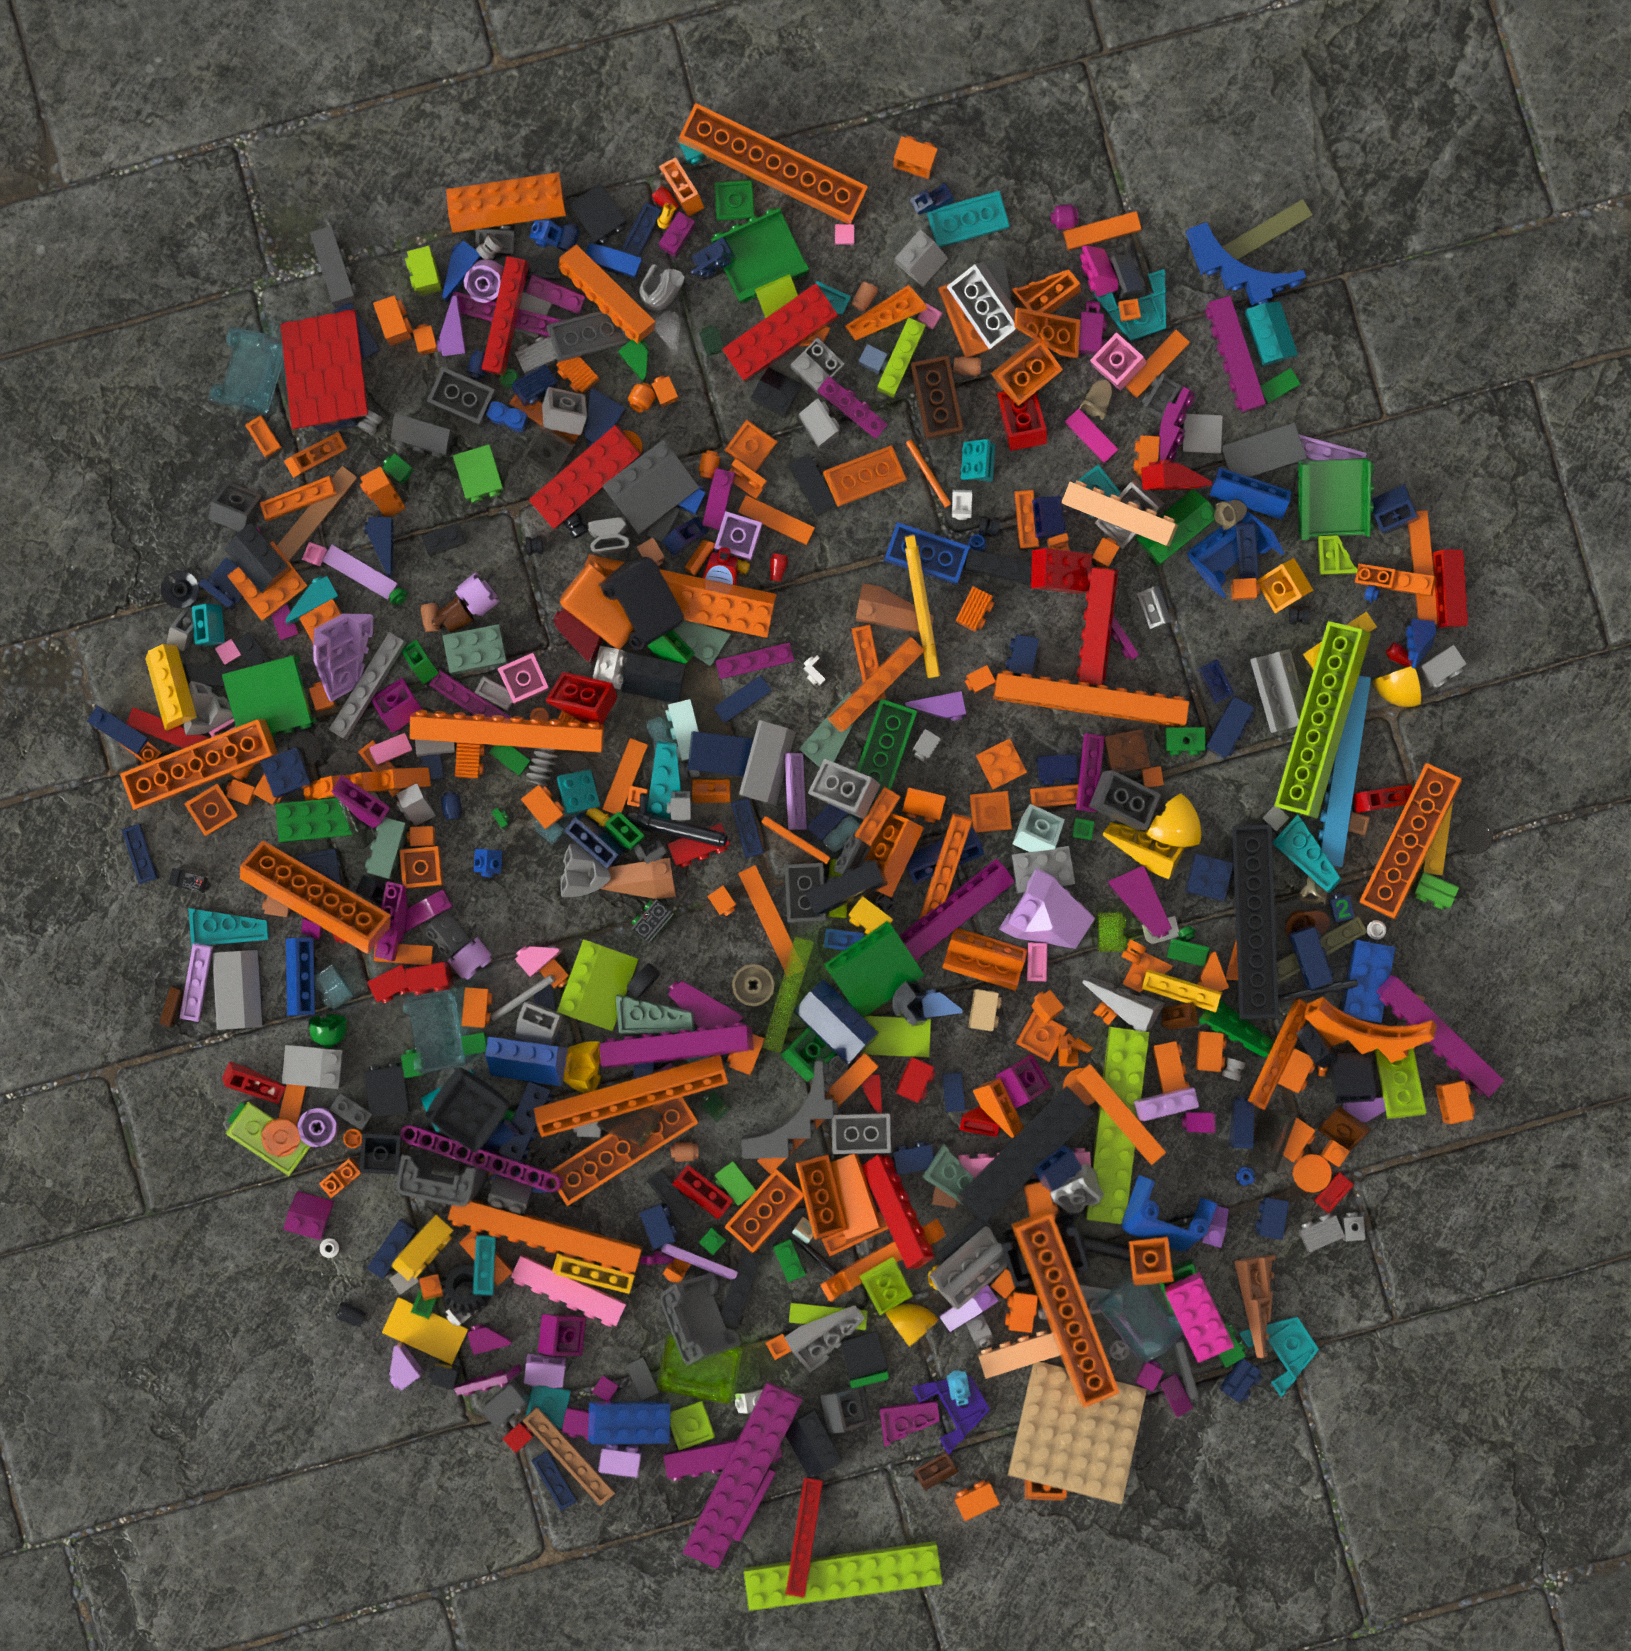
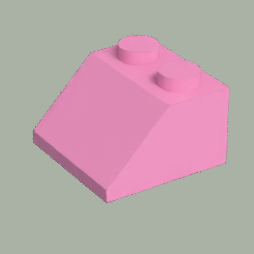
(535, 958)

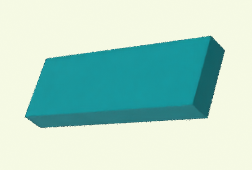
(484, 1265)

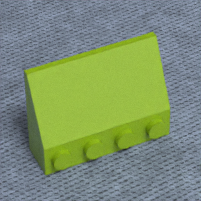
(595, 982)

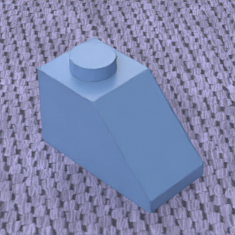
(938, 1005)

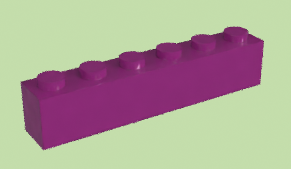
(1235, 355)
(701, 1459)

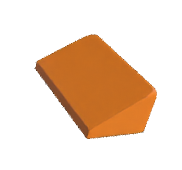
(711, 790)

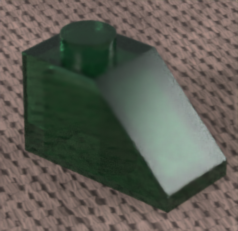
(715, 1106)

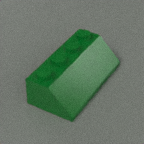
(1191, 515)

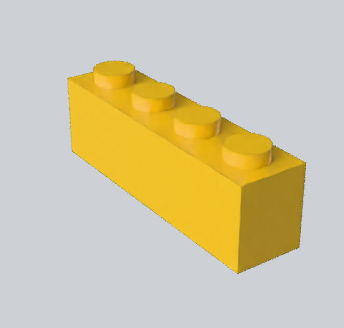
(592, 1273)

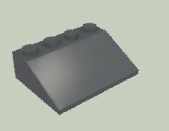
(650, 486)

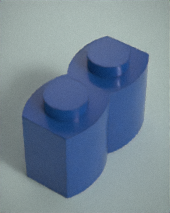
(502, 415)

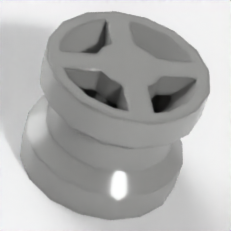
(1120, 1352)

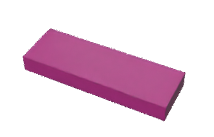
(1091, 435)

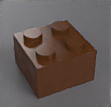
(1127, 751)

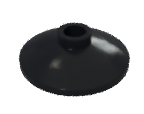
(173, 582)

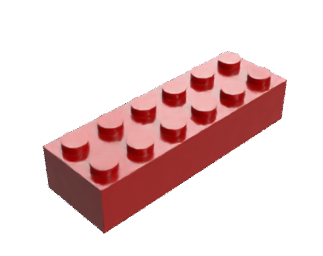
(780, 333)
(585, 476)

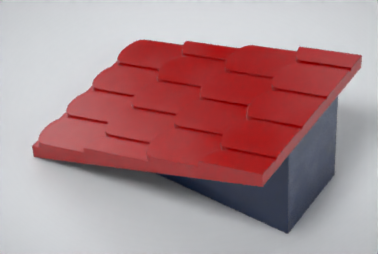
(324, 371)

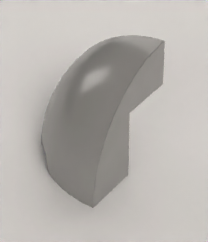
(209, 709)
(582, 873)

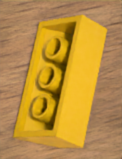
(170, 686)

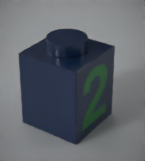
(1341, 907)

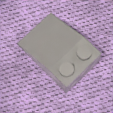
(1134, 494)
(844, 788)
(312, 1066)

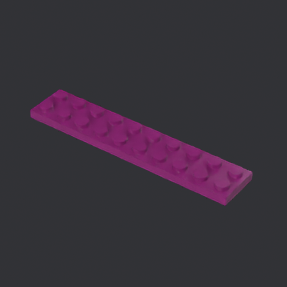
(742, 1475)

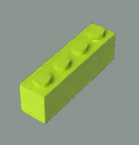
(901, 357)

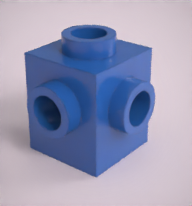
(545, 233)
(488, 862)

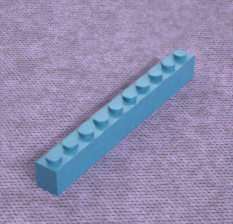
(1342, 779)

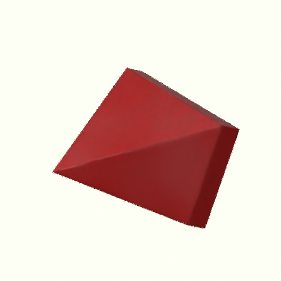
(979, 1122)

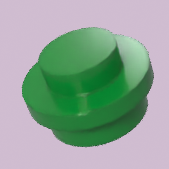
(510, 376)
(397, 596)
(1186, 934)

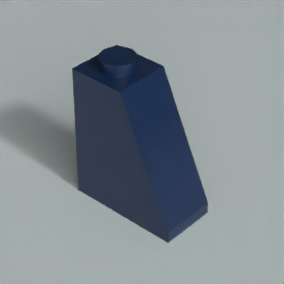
(601, 416)
(1242, 1124)

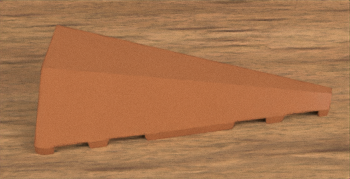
(1254, 1280)

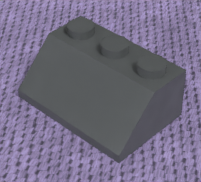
(421, 436)

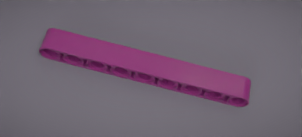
(490, 1162)

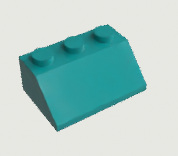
(1270, 333)

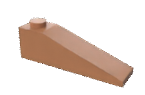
(886, 609)
(642, 879)

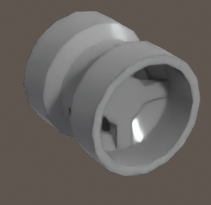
(489, 248)
(370, 422)
(1233, 1069)

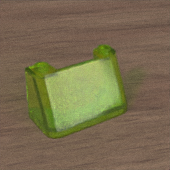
(706, 1380)

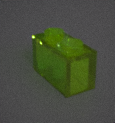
(1111, 932)

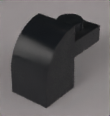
(906, 1001)

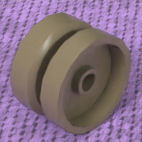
(749, 974)

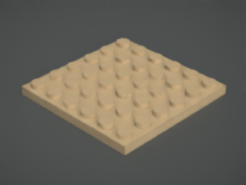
(1075, 1445)

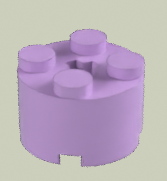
(475, 280)
(477, 594)
(469, 958)
(307, 1127)

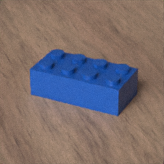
(938, 555)
(1371, 967)
(629, 1422)

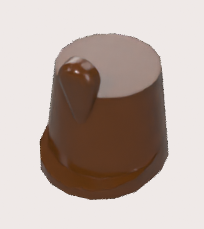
(454, 615)

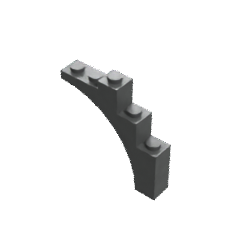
(777, 1142)

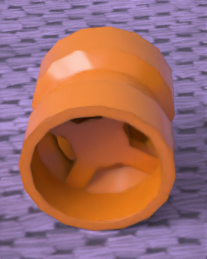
(1132, 956)
(1101, 1011)
(351, 1136)

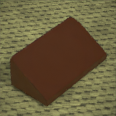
(171, 1006)
(1179, 1016)
(936, 1471)

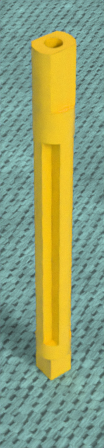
(921, 607)

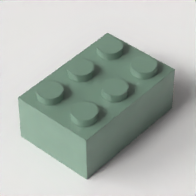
(475, 649)
(386, 848)

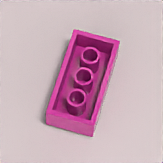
(1198, 1317)

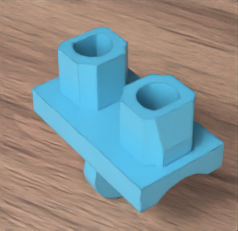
(958, 1387)

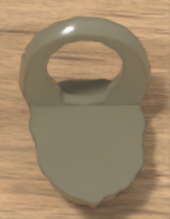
(1097, 399)
(1229, 513)
(1314, 888)

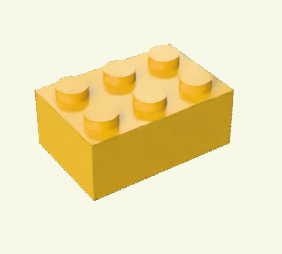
(423, 1248)

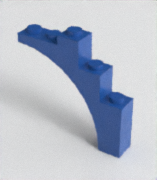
(1234, 274)

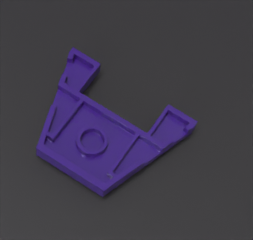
(964, 1416)

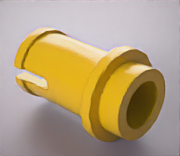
(665, 219)
(743, 566)
(598, 816)

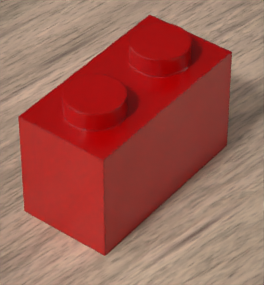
(389, 984)

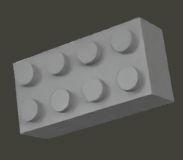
(985, 304)

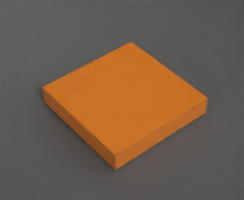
(750, 446)
(990, 811)
(1040, 1037)

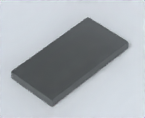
(585, 336)
(1264, 451)

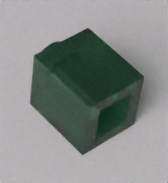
(711, 340)

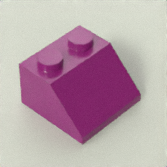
(396, 705)
(1024, 1081)
(308, 1215)
(561, 1335)

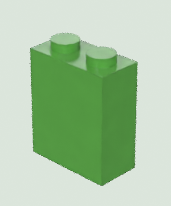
(478, 473)

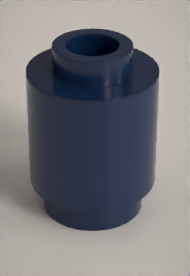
(568, 237)
(475, 365)
(451, 806)

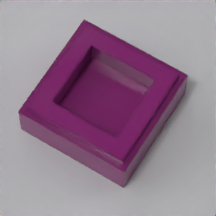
(605, 1388)

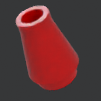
(663, 196)
(778, 566)
(1398, 654)

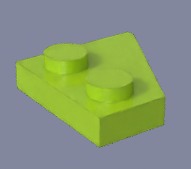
(1333, 557)

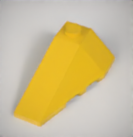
(1154, 855)

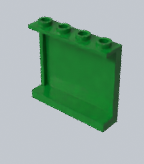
(762, 254)
(1335, 497)
(269, 693)
(873, 969)

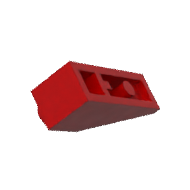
(1381, 798)
(252, 1083)

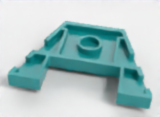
(1151, 309)
(1292, 1347)

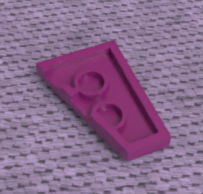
(498, 1378)
(907, 1418)

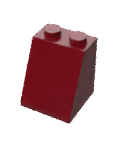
(578, 635)

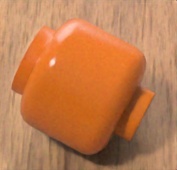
(641, 397)

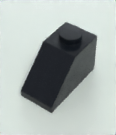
(371, 889)

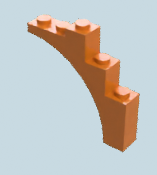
(371, 782)
(1365, 1036)

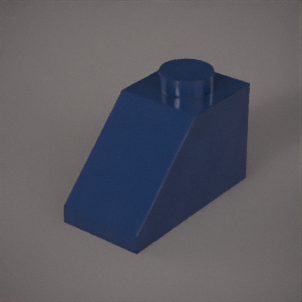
(684, 536)

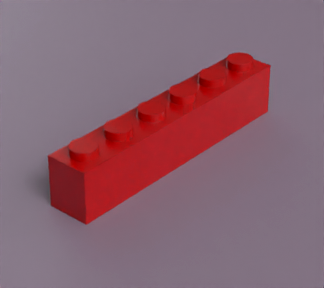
(505, 316)
(1098, 625)
(898, 1211)

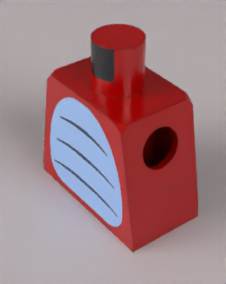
(722, 567)

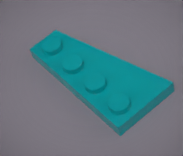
(664, 778)
(1307, 854)
(221, 928)

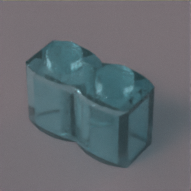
(658, 731)
(836, 839)
(333, 987)

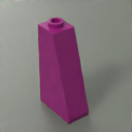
(1141, 899)
(706, 1010)

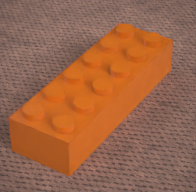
(505, 202)

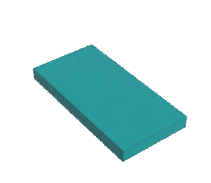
(968, 219)

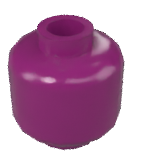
(1065, 216)

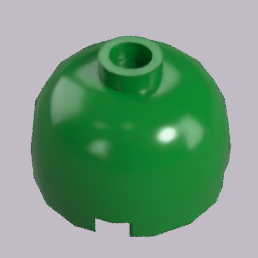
(328, 1030)

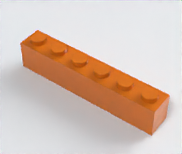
(606, 294)
(875, 684)

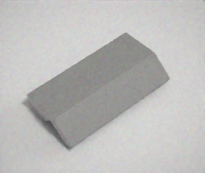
(1279, 689)
(767, 762)
(237, 989)
(969, 1268)

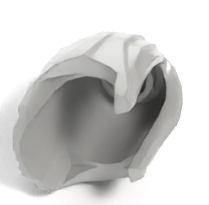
(660, 290)

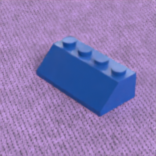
(526, 1060)

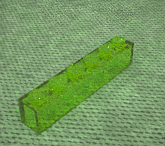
(788, 994)

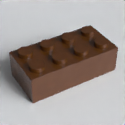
(936, 398)

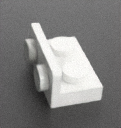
(610, 666)

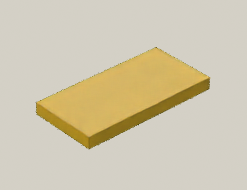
(433, 1336)

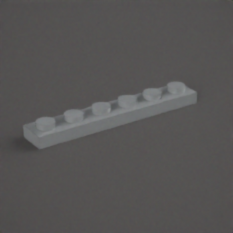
(367, 686)

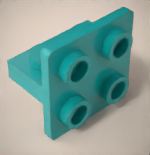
(978, 460)
(578, 791)

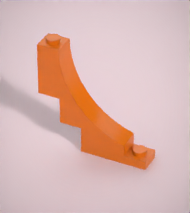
(849, 1276)

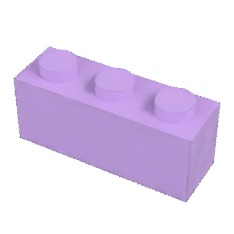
(1166, 1104)

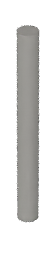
(523, 997)

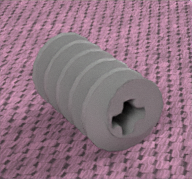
(542, 766)

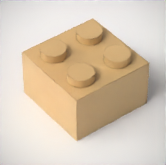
(984, 1010)

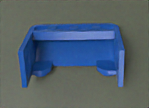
(1220, 551)
(1142, 1221)

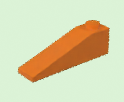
(1051, 330)

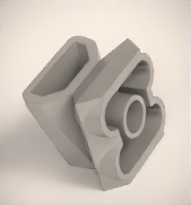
(609, 536)
(1079, 1191)

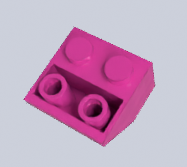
(1099, 270)

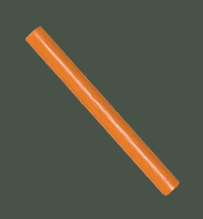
(928, 473)

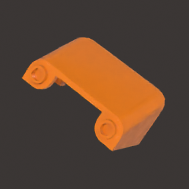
(590, 606)

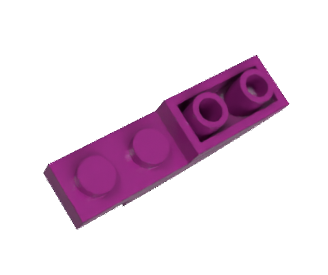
(1170, 432)
(395, 904)

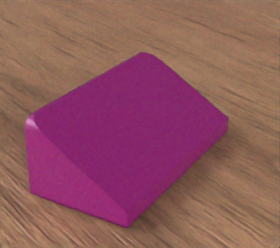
(1175, 1395)

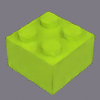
(424, 270)

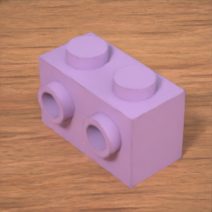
(544, 1370)

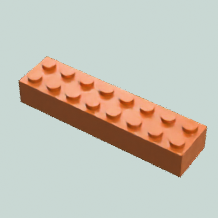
(199, 764)
(1410, 841)
(315, 897)
(613, 1154)

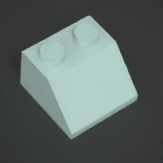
(1038, 830)

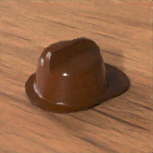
(1300, 919)

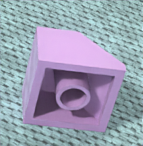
(404, 1367)

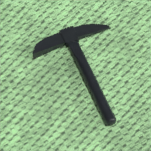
(786, 1228)

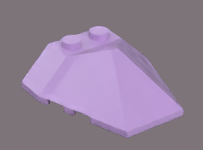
(340, 652)
(1048, 914)

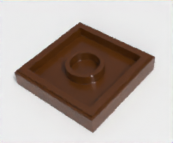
(1344, 1128)

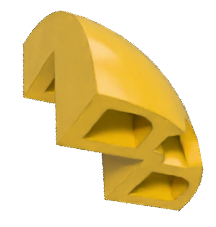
(1399, 687)
(1177, 824)
(583, 1066)
(911, 1321)

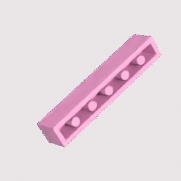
(573, 1292)

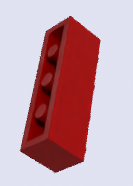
(1450, 588)

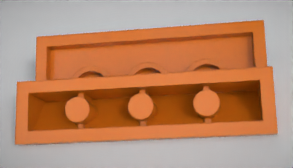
(985, 958)

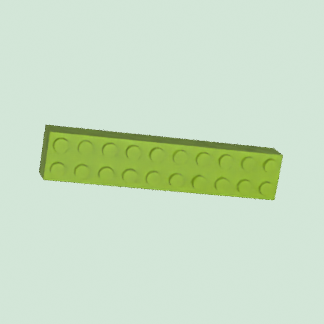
(1322, 719)
(1112, 1149)
(847, 1575)

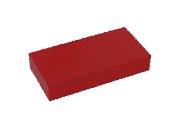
(1334, 1192)

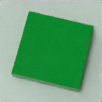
(734, 200)

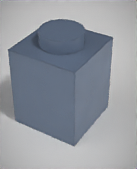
(873, 359)

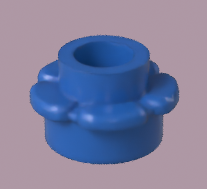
(977, 538)
(1371, 593)
(1240, 1176)

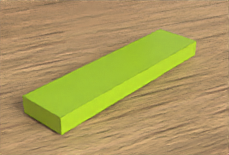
(808, 1313)

